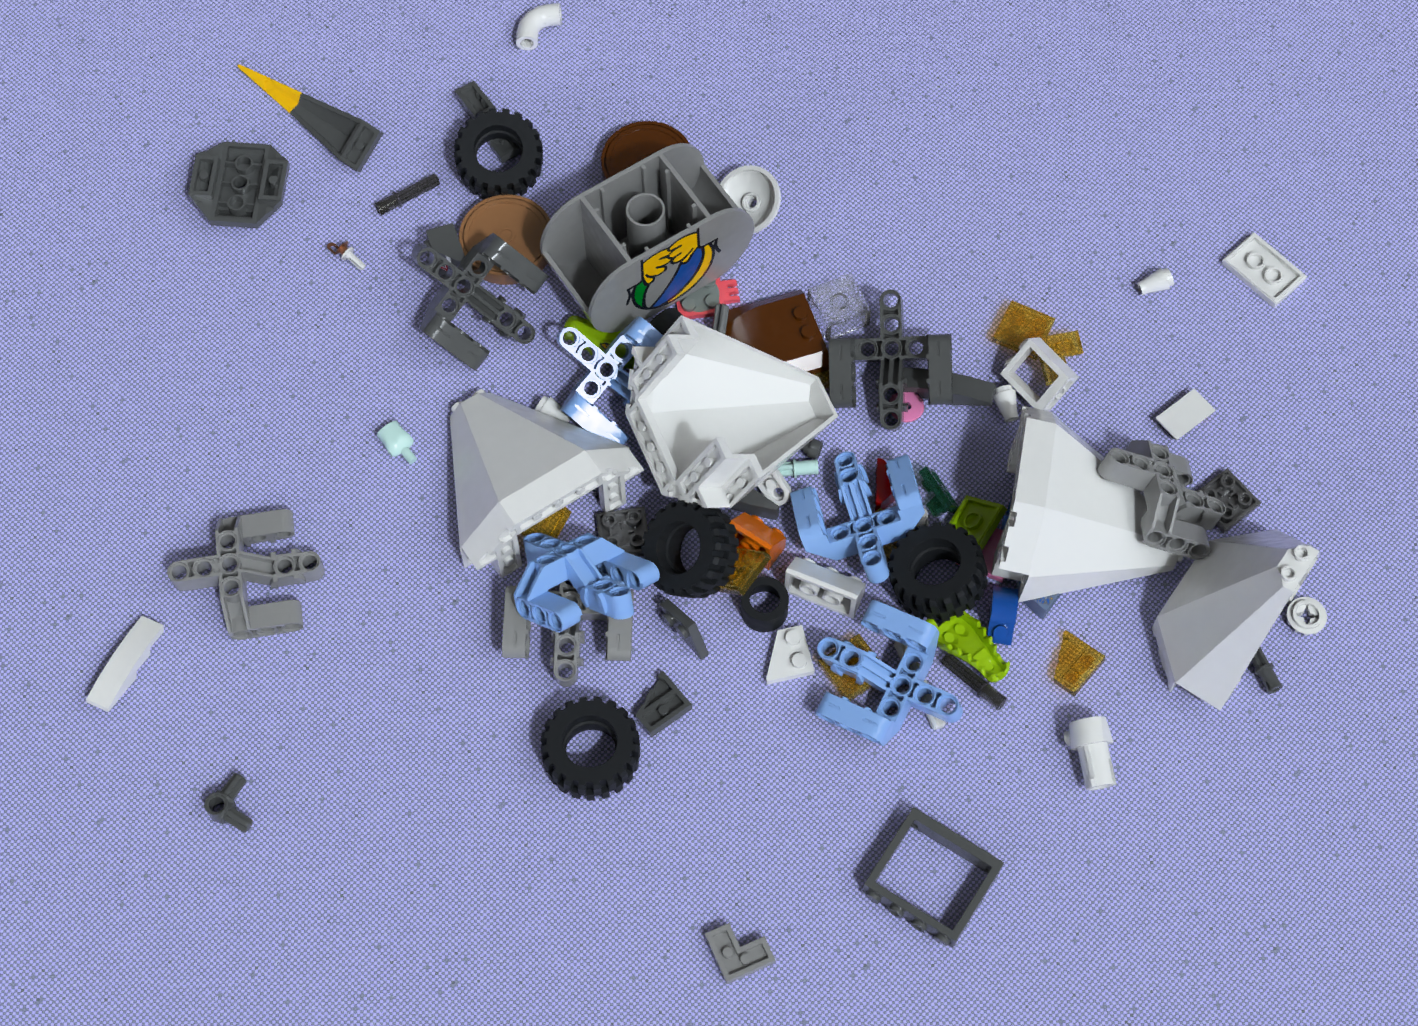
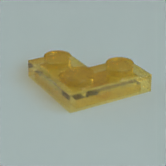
(1065, 346)

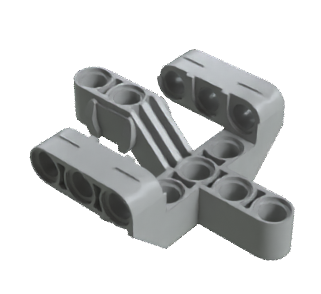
(1174, 515)
(240, 618)
(518, 630)

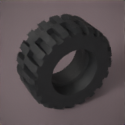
(498, 126)
(934, 544)
(716, 552)
(590, 716)

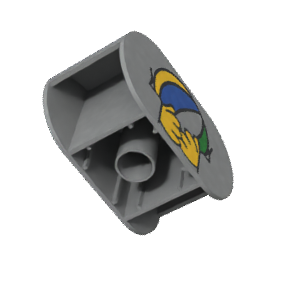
(645, 238)

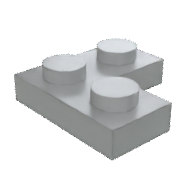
(734, 960)

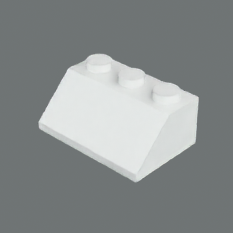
(824, 586)

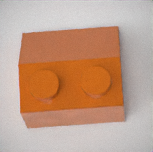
(757, 536)

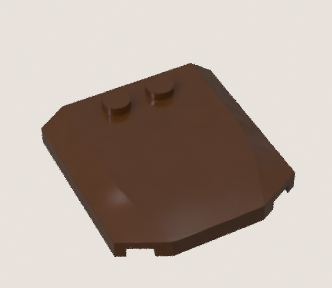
(782, 329)

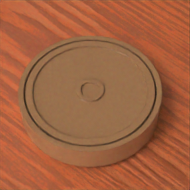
(515, 221)

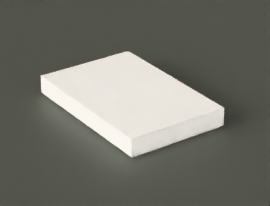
(1264, 270)

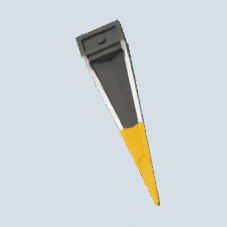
(342, 133)

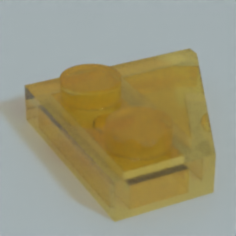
(1076, 663)

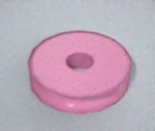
(916, 406)

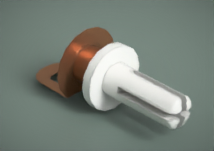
(347, 253)

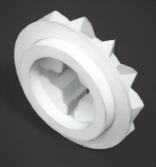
(1314, 609)

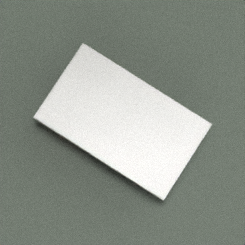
(1185, 414)

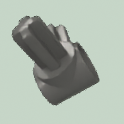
(229, 813)

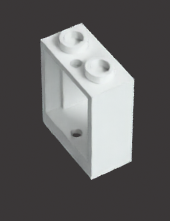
(1059, 387)

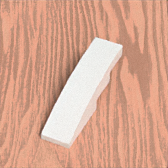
(124, 663)

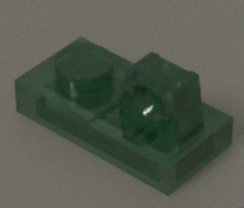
(943, 500)

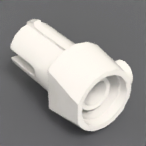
(1091, 740)

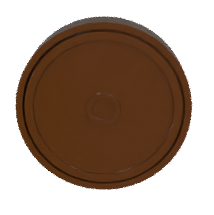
(635, 143)

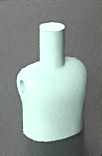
(397, 441)

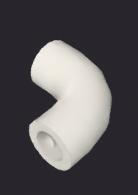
(534, 22)

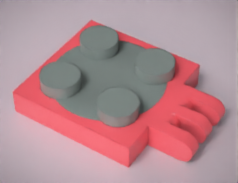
(703, 301)

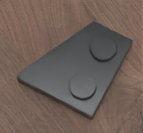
(684, 627)
(662, 706)

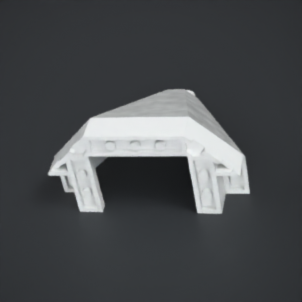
(719, 413)
(522, 468)
(1066, 520)
(1227, 610)

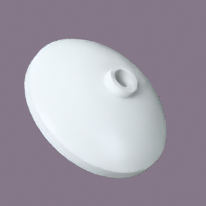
(752, 184)

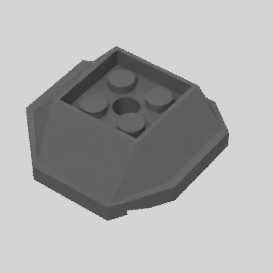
(228, 167)

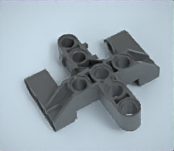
(438, 320)
(847, 351)

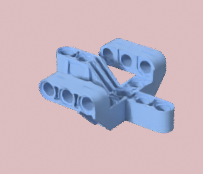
(580, 405)
(866, 530)
(600, 587)
(921, 641)

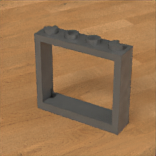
(956, 844)

